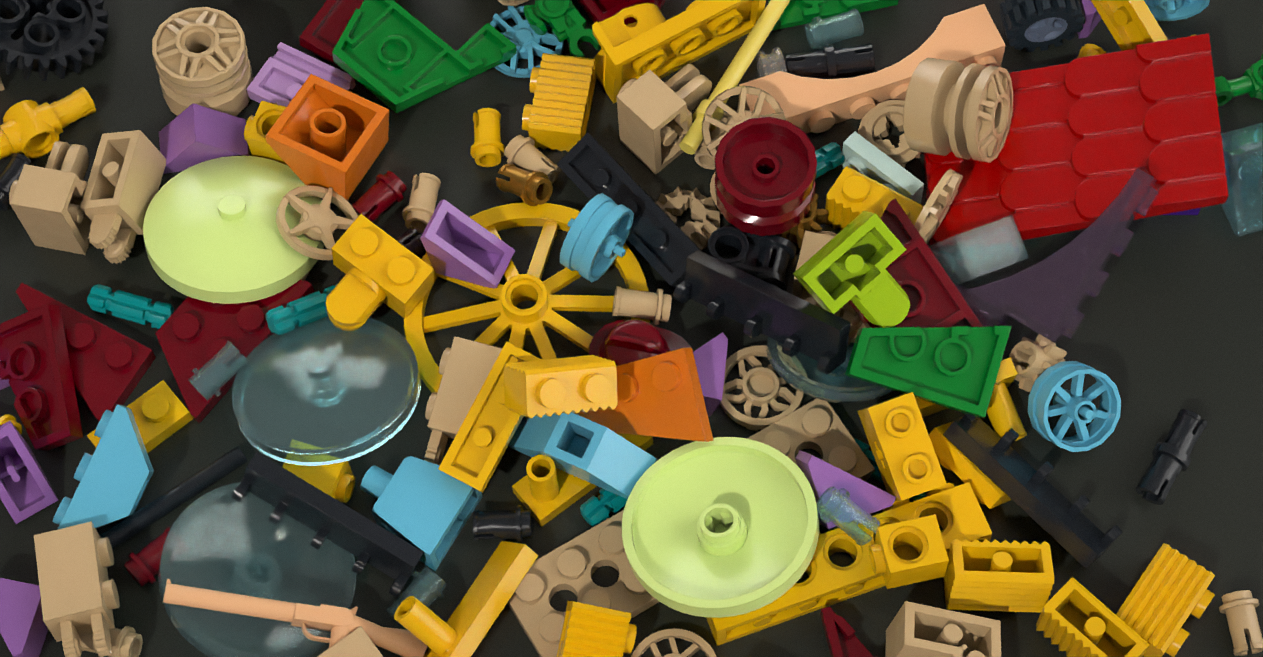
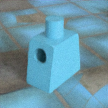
(421, 505)

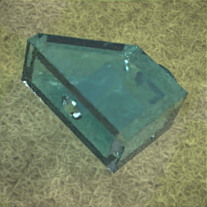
(980, 250)

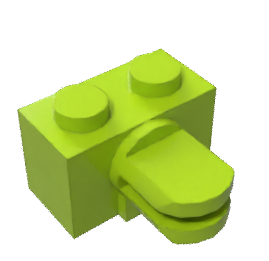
(855, 270)

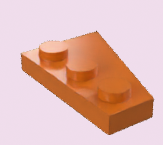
(658, 399)

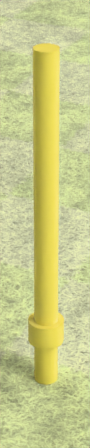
(734, 72)

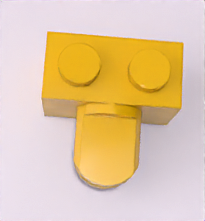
(376, 273)

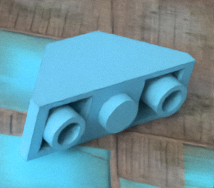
(584, 450)
(111, 477)

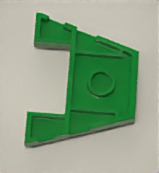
(406, 60)

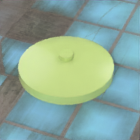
(218, 234)
(720, 527)

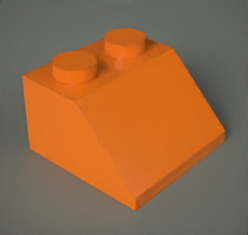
(330, 135)

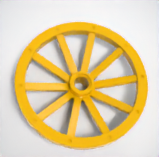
(518, 289)

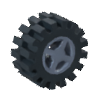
(1040, 22)

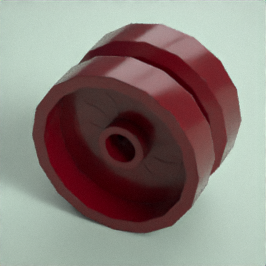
(765, 176)

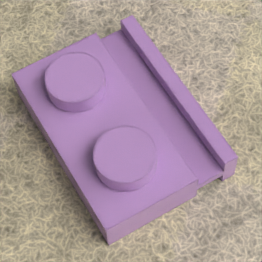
(288, 71)

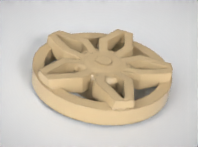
(759, 388)

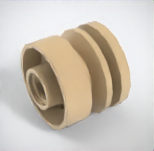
(202, 61)
(958, 109)

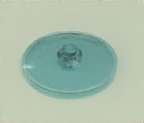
(326, 392)
(241, 552)

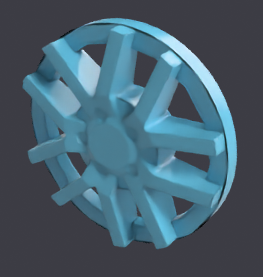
(526, 40)

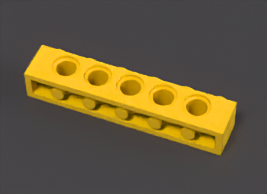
(829, 584)

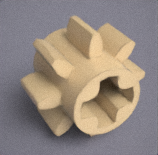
(1033, 358)

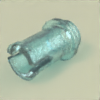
(833, 29)
(218, 371)
(839, 509)
(425, 587)

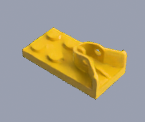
(670, 43)

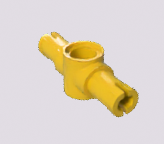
(36, 127)

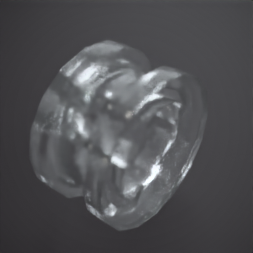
(770, 63)

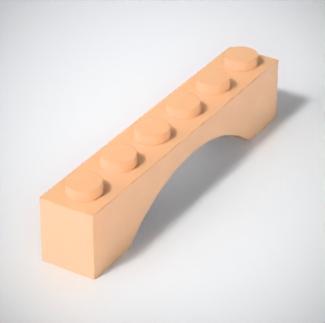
(820, 103)

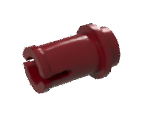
(380, 196)
(146, 562)

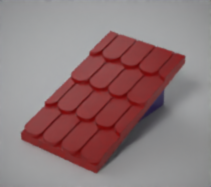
(1084, 134)

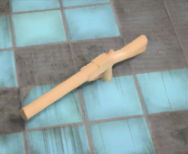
(329, 618)

